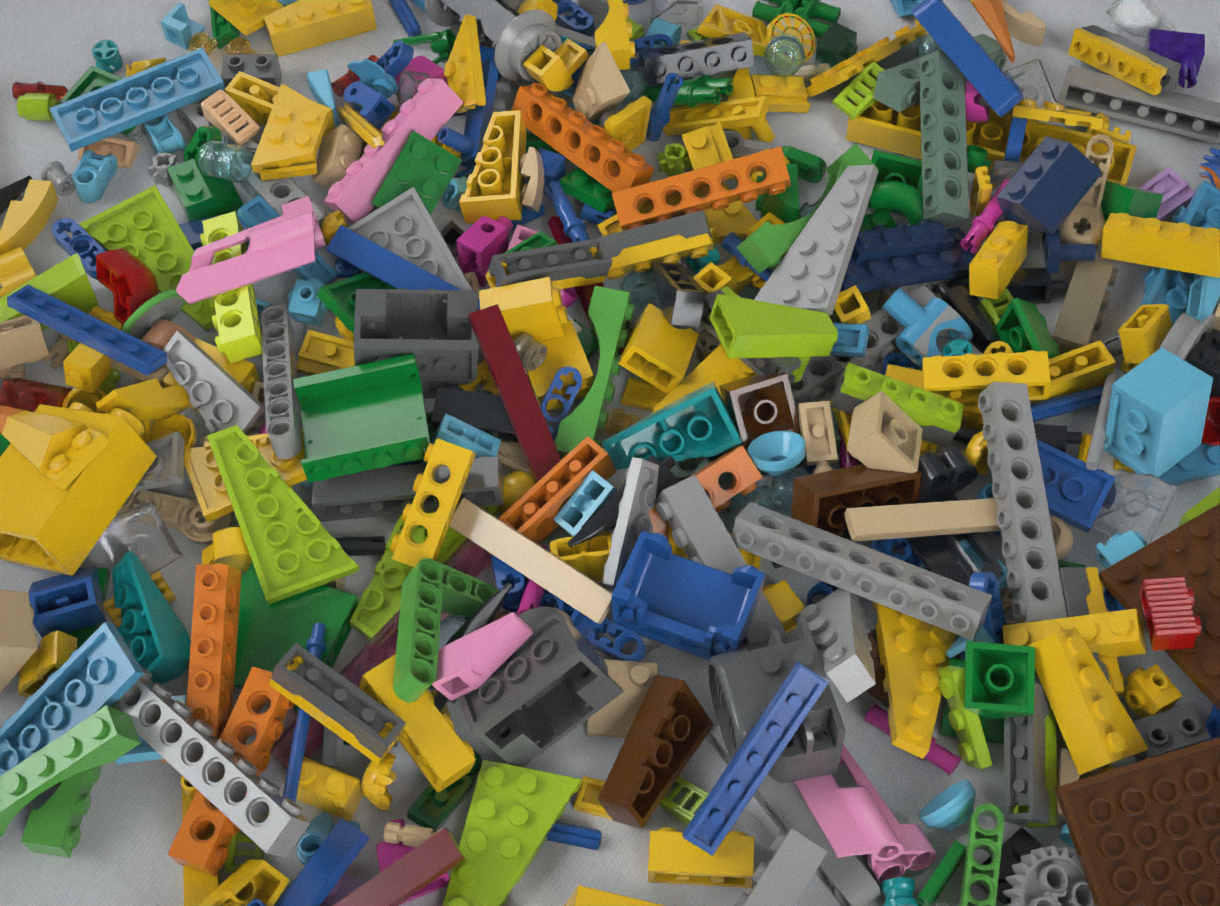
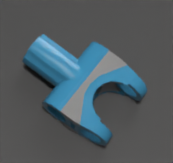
(924, 325)

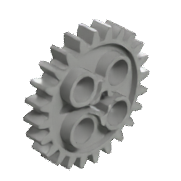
(1064, 877)

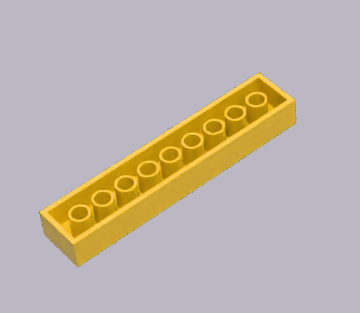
(901, 133)

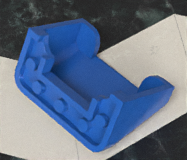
(684, 600)

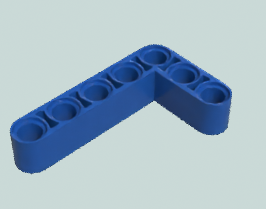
(966, 53)

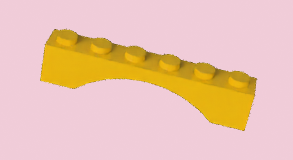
(616, 34)

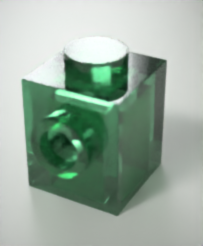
(836, 45)

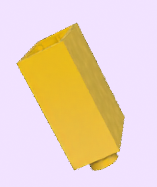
(60, 526)

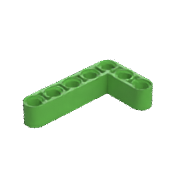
(424, 594)
(992, 843)

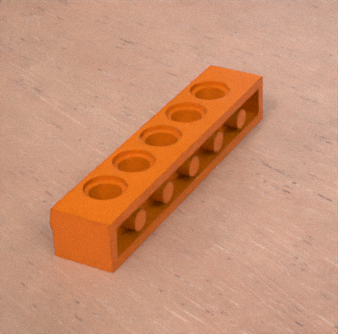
(580, 139)
(740, 169)
(214, 644)
(202, 815)

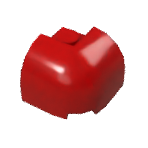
(127, 279)

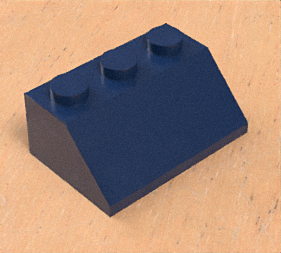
(1048, 186)

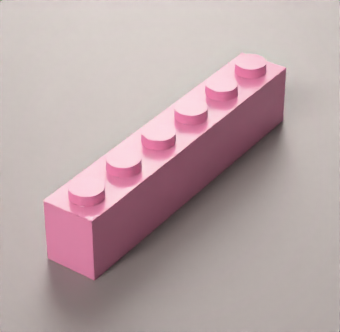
(425, 115)

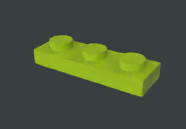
(967, 724)

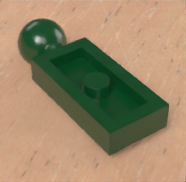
(434, 808)

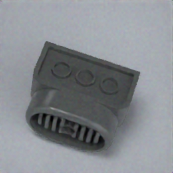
(423, 323)
(747, 681)
(540, 690)

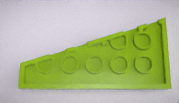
(152, 235)
(280, 531)
(384, 592)
(505, 830)

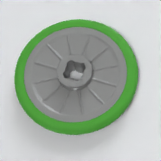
(161, 307)

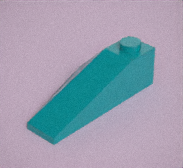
(684, 430)
(149, 622)

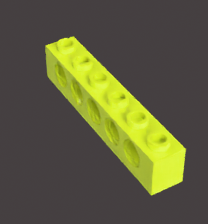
(236, 309)

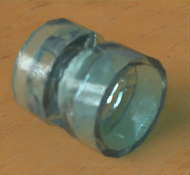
(225, 161)

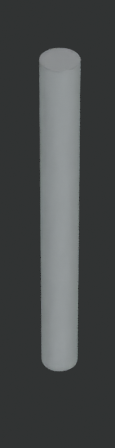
(1100, 425)

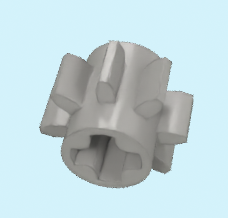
(159, 168)

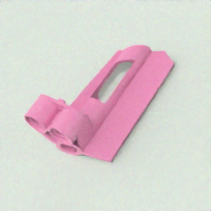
(272, 249)
(862, 824)

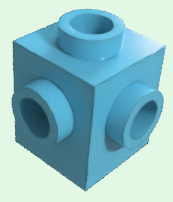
(304, 303)

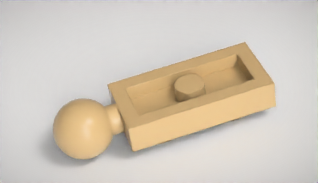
(818, 434)

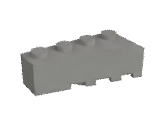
(842, 641)

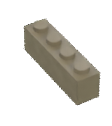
(1082, 303)

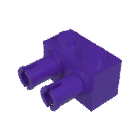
(1179, 47)

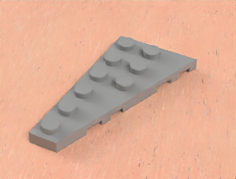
(412, 234)
(819, 257)

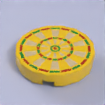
(793, 25)

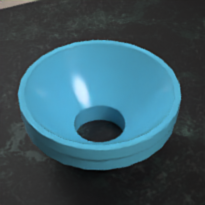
(777, 452)
(950, 807)

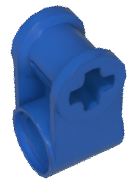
(506, 574)

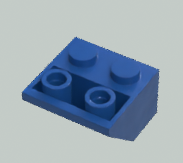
(67, 602)

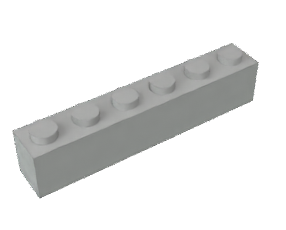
(1121, 100)
(707, 542)

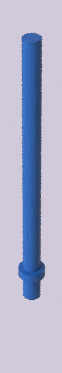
(316, 646)

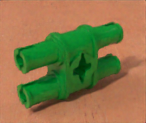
(804, 8)
(696, 91)

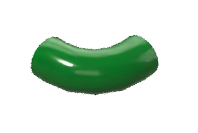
(898, 197)

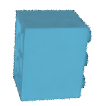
(1157, 413)

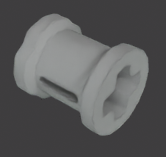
(58, 180)

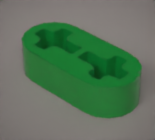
(200, 137)
(809, 166)

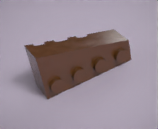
(825, 496)
(654, 751)

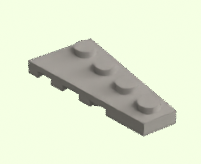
(211, 388)
(167, 466)

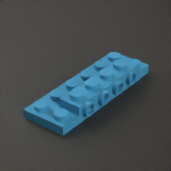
(136, 99)
(1173, 286)
(84, 684)

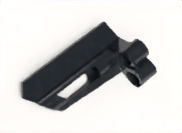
(942, 553)

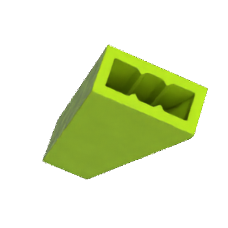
(64, 282)
(770, 330)

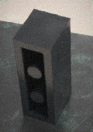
(477, 409)

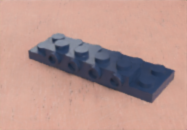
(906, 256)

